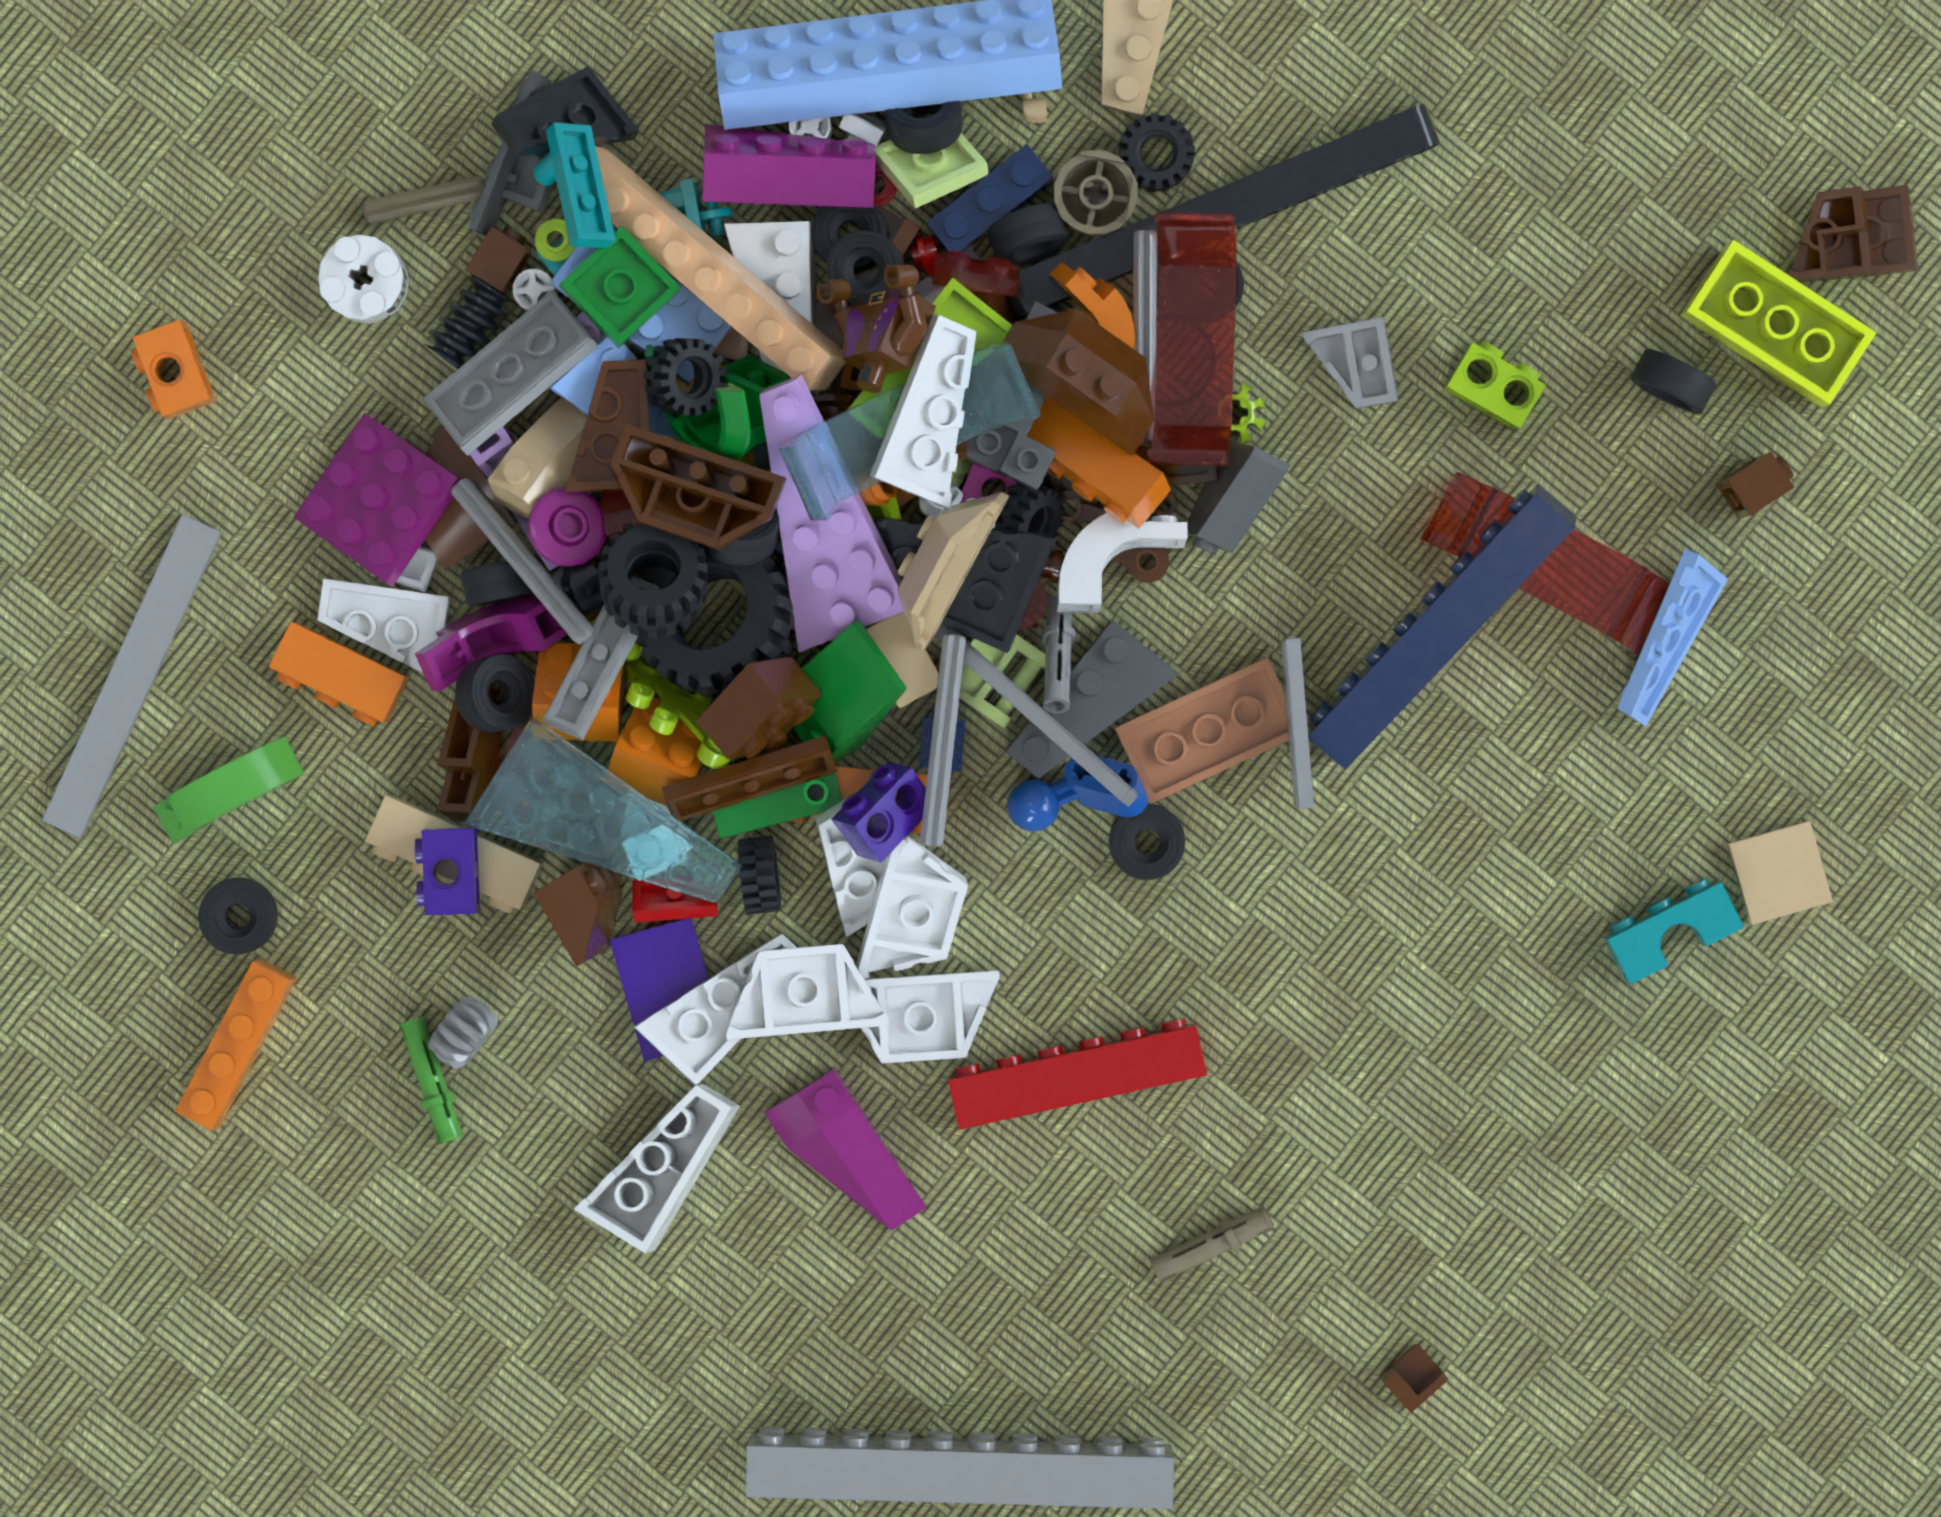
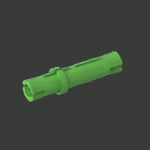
(431, 1081)

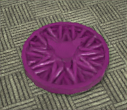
(566, 527)

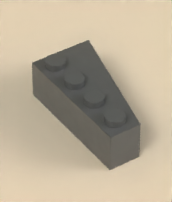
(1103, 688)

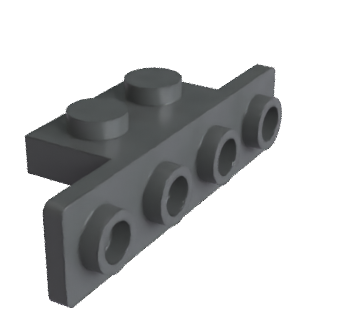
(511, 176)

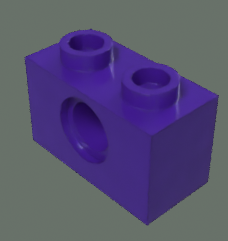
(463, 893)

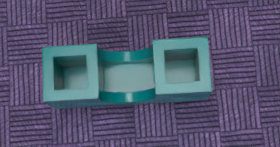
(1638, 943)

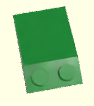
(855, 689)

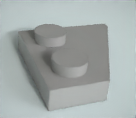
(1358, 360)

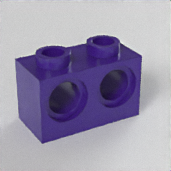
(888, 816)

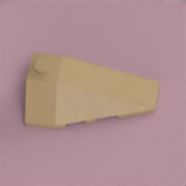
(539, 458)

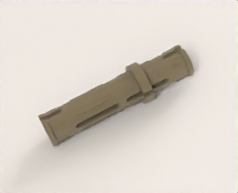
(1211, 1244)

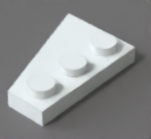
(384, 617)
(851, 876)

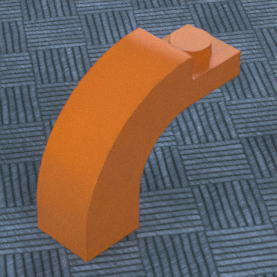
(1097, 301)

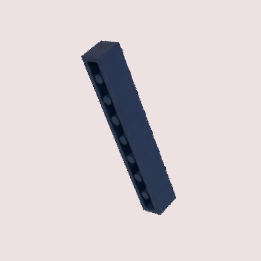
(1441, 626)

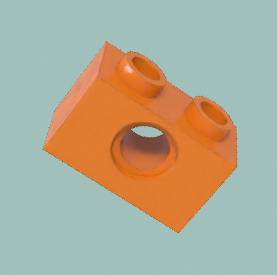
(191, 387)

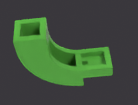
(228, 789)

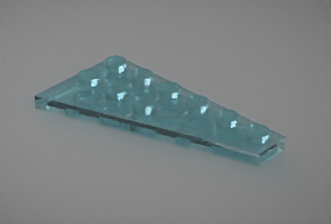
(577, 808)

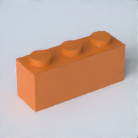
(338, 674)

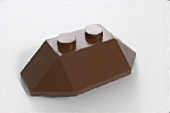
(1086, 374)
(693, 489)

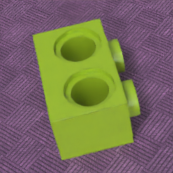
(1490, 396)

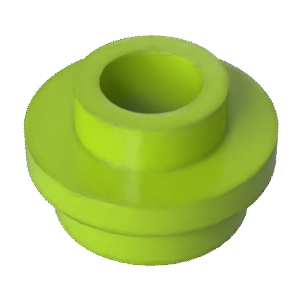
(541, 241)

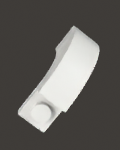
(1097, 544)

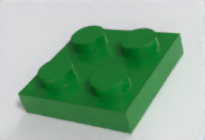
(620, 287)

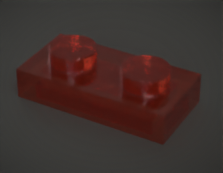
(989, 276)

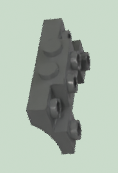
(1008, 448)

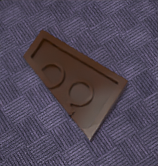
(616, 401)

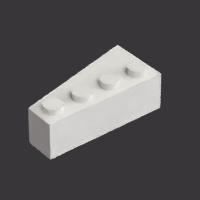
(782, 259)
(655, 1178)

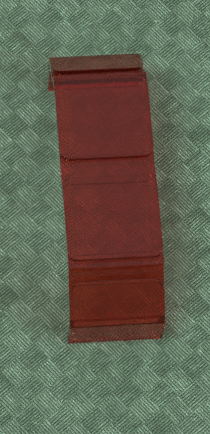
(1195, 339)
(1575, 578)

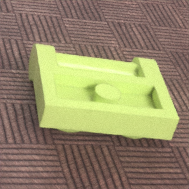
(975, 689)

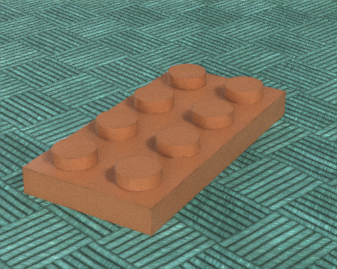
(1207, 730)

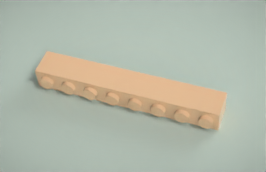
(718, 277)

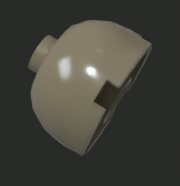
(1095, 193)

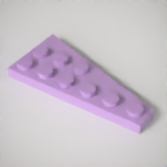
(834, 565)

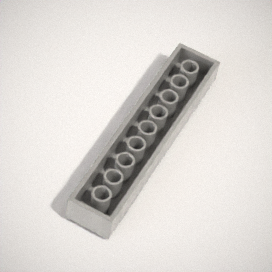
(960, 1469)

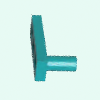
(579, 182)

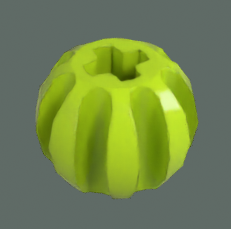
(1250, 420)

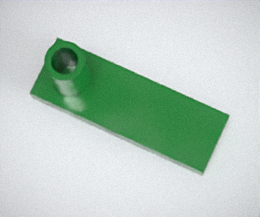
(779, 806)

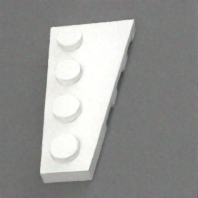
(926, 423)

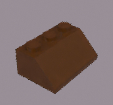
(583, 909)

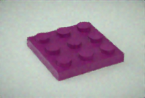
(378, 499)

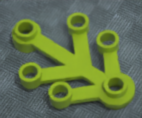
(643, 683)

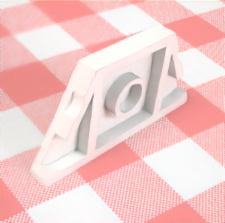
(912, 911)
(803, 994)
(929, 1014)

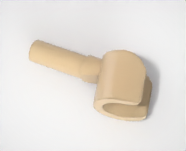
(1034, 109)

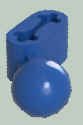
(1036, 804)

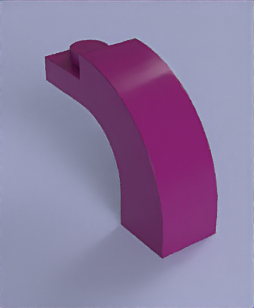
(496, 629)

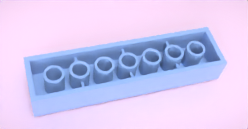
(886, 61)

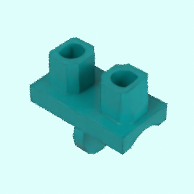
(688, 202)

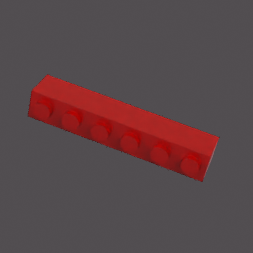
(1076, 1075)

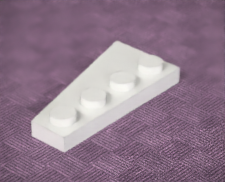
(694, 1025)

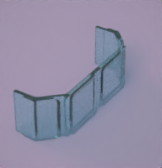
(839, 453)

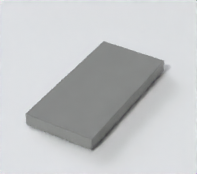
(510, 372)

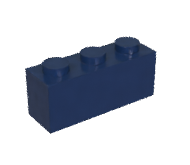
(989, 200)

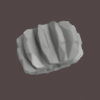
(463, 1032)

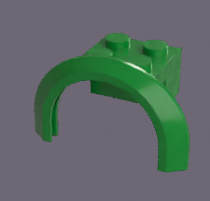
(737, 418)

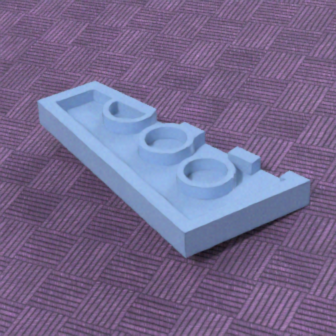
(1677, 623)

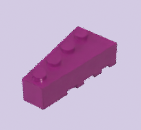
(786, 169)

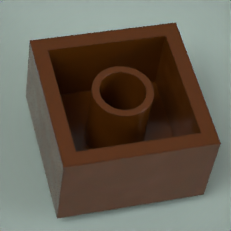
(760, 708)

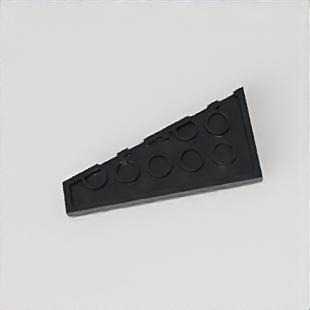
(997, 586)

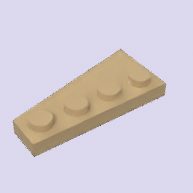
(1130, 51)

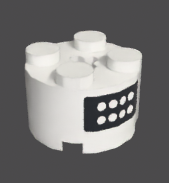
(352, 257)

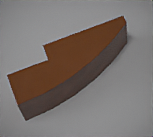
(470, 764)

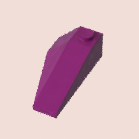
(840, 1142)

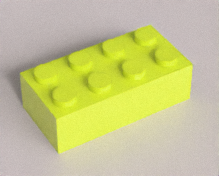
(1778, 324)

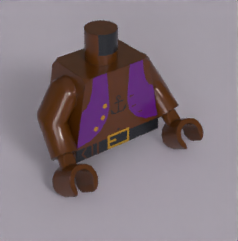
(880, 328)

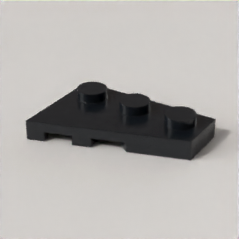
(571, 101)

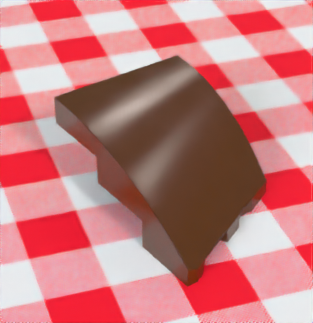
(1857, 235)
(455, 531)

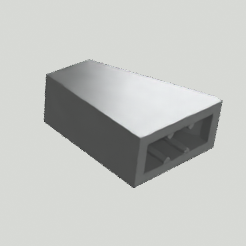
(1234, 500)

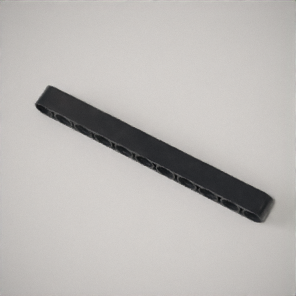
(1247, 198)

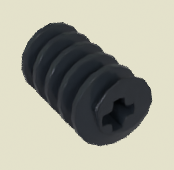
(468, 323)

